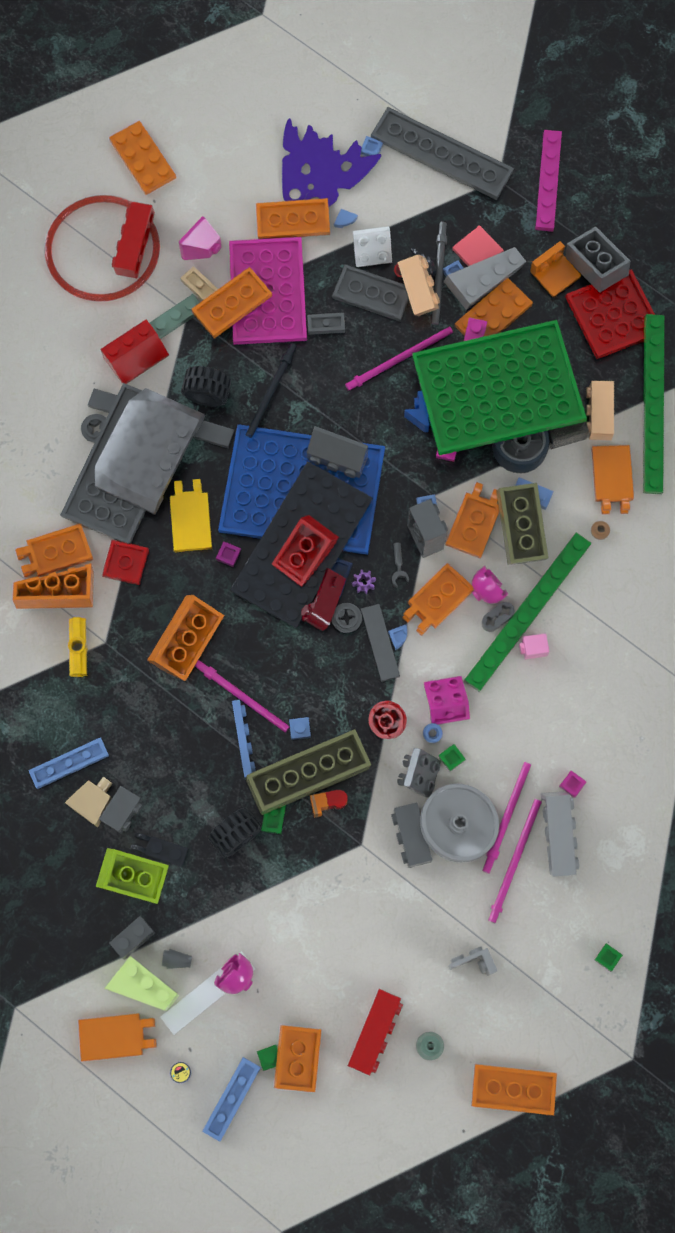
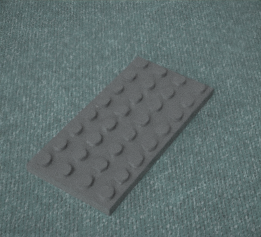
(93, 506)

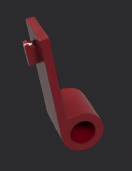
(321, 611)

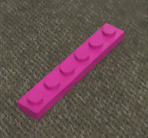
(548, 180)

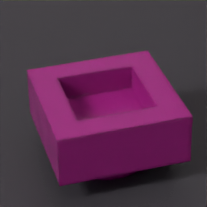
(228, 554)

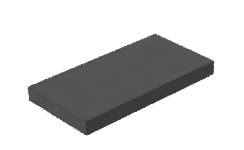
(371, 293)

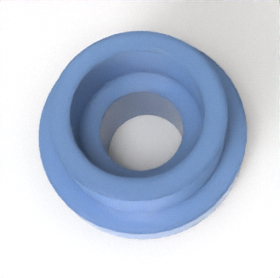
(437, 737)

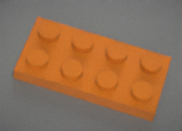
(142, 157)
(293, 218)
(231, 302)
(498, 308)
(514, 1089)

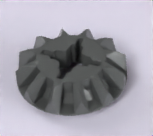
(93, 420)
(352, 611)

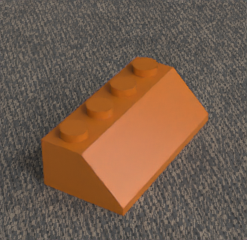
(185, 637)

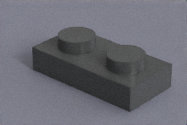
(326, 323)

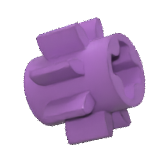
(368, 579)

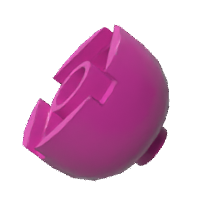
(487, 586)
(236, 975)

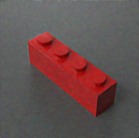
(133, 239)
(374, 1032)

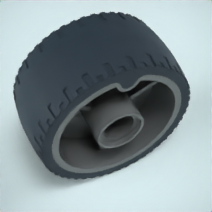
(522, 457)

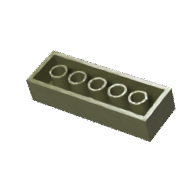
(308, 772)

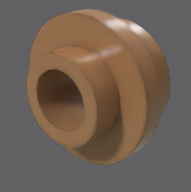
(600, 535)

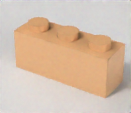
(419, 285)
(600, 410)

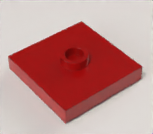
(125, 562)

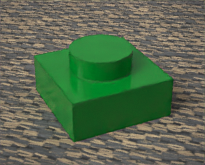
(452, 757)
(608, 957)
(268, 1057)

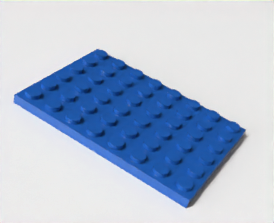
(264, 473)

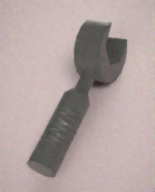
(398, 562)

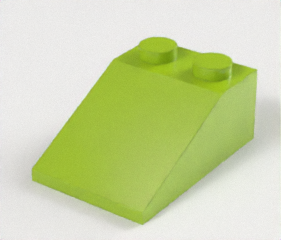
(132, 875)

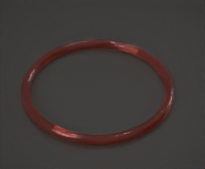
(89, 296)

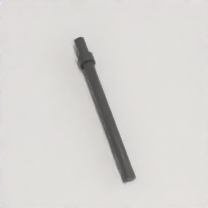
(441, 241)

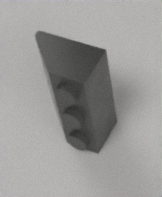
(337, 452)

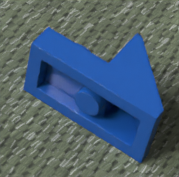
(418, 415)

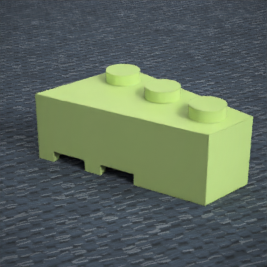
(142, 985)

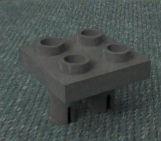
(421, 772)

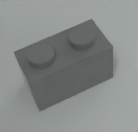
(121, 810)
(132, 938)

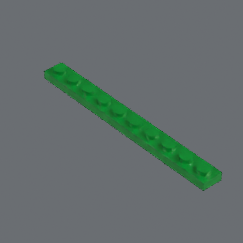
(653, 404)
(527, 612)

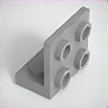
(485, 964)

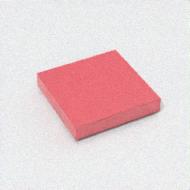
(476, 247)

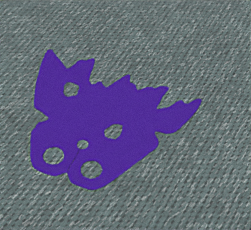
(324, 165)

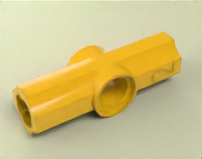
(77, 635)

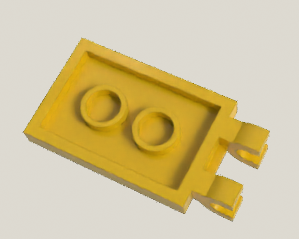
(190, 518)

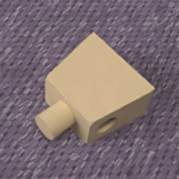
(91, 800)

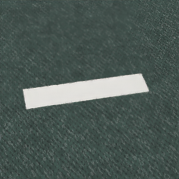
(193, 1003)

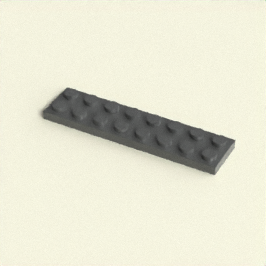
(442, 153)

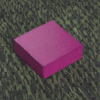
(572, 784)

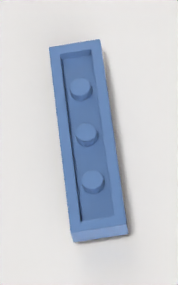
(242, 732)
(68, 763)
(231, 1099)

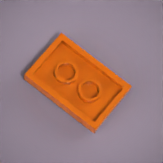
(297, 1058)

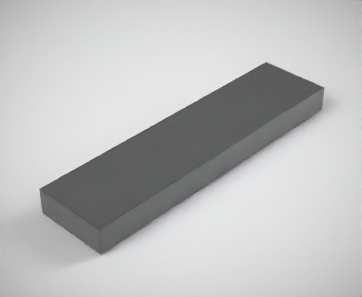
(380, 643)

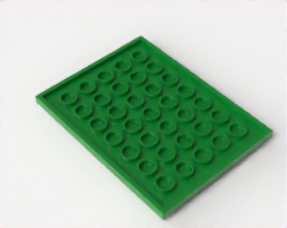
(498, 387)

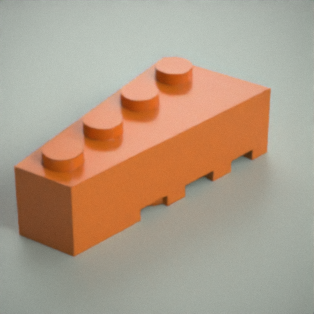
(56, 590)

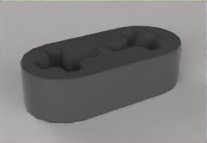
(500, 619)

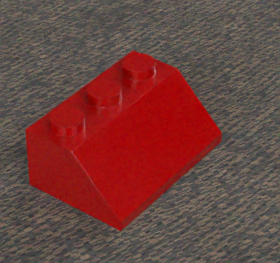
(134, 352)

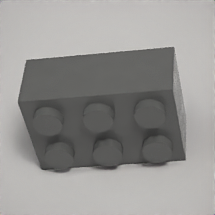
(597, 259)
(427, 528)

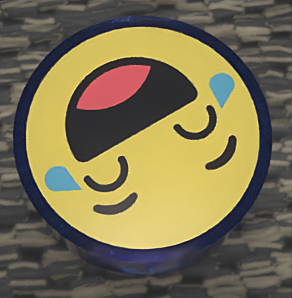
(180, 1072)

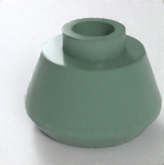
(423, 1046)

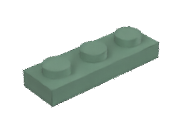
(174, 317)

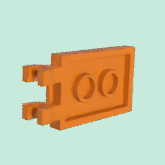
(612, 477)
(474, 522)
(55, 551)
(438, 598)
(114, 1037)

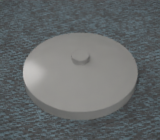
(459, 823)

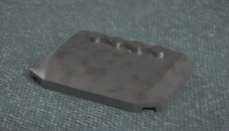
(146, 449)

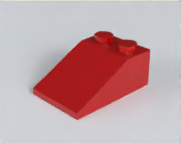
(305, 550)

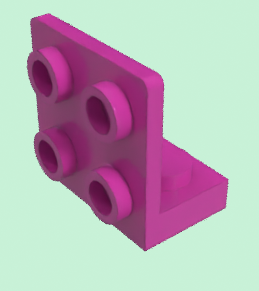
(447, 700)

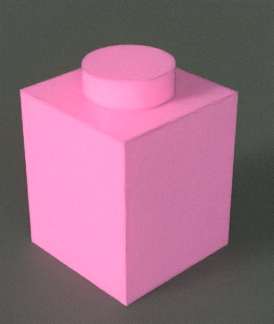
(534, 646)

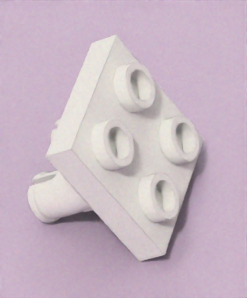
(372, 246)

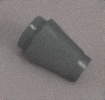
(175, 959)

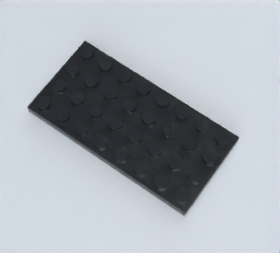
(328, 502)

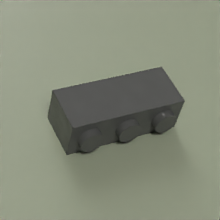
(410, 836)

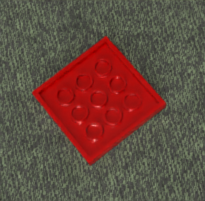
(611, 317)

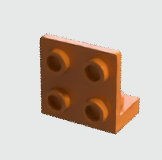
(554, 270)

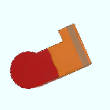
(323, 801)

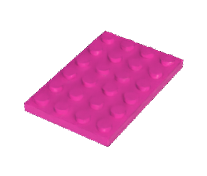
(280, 268)

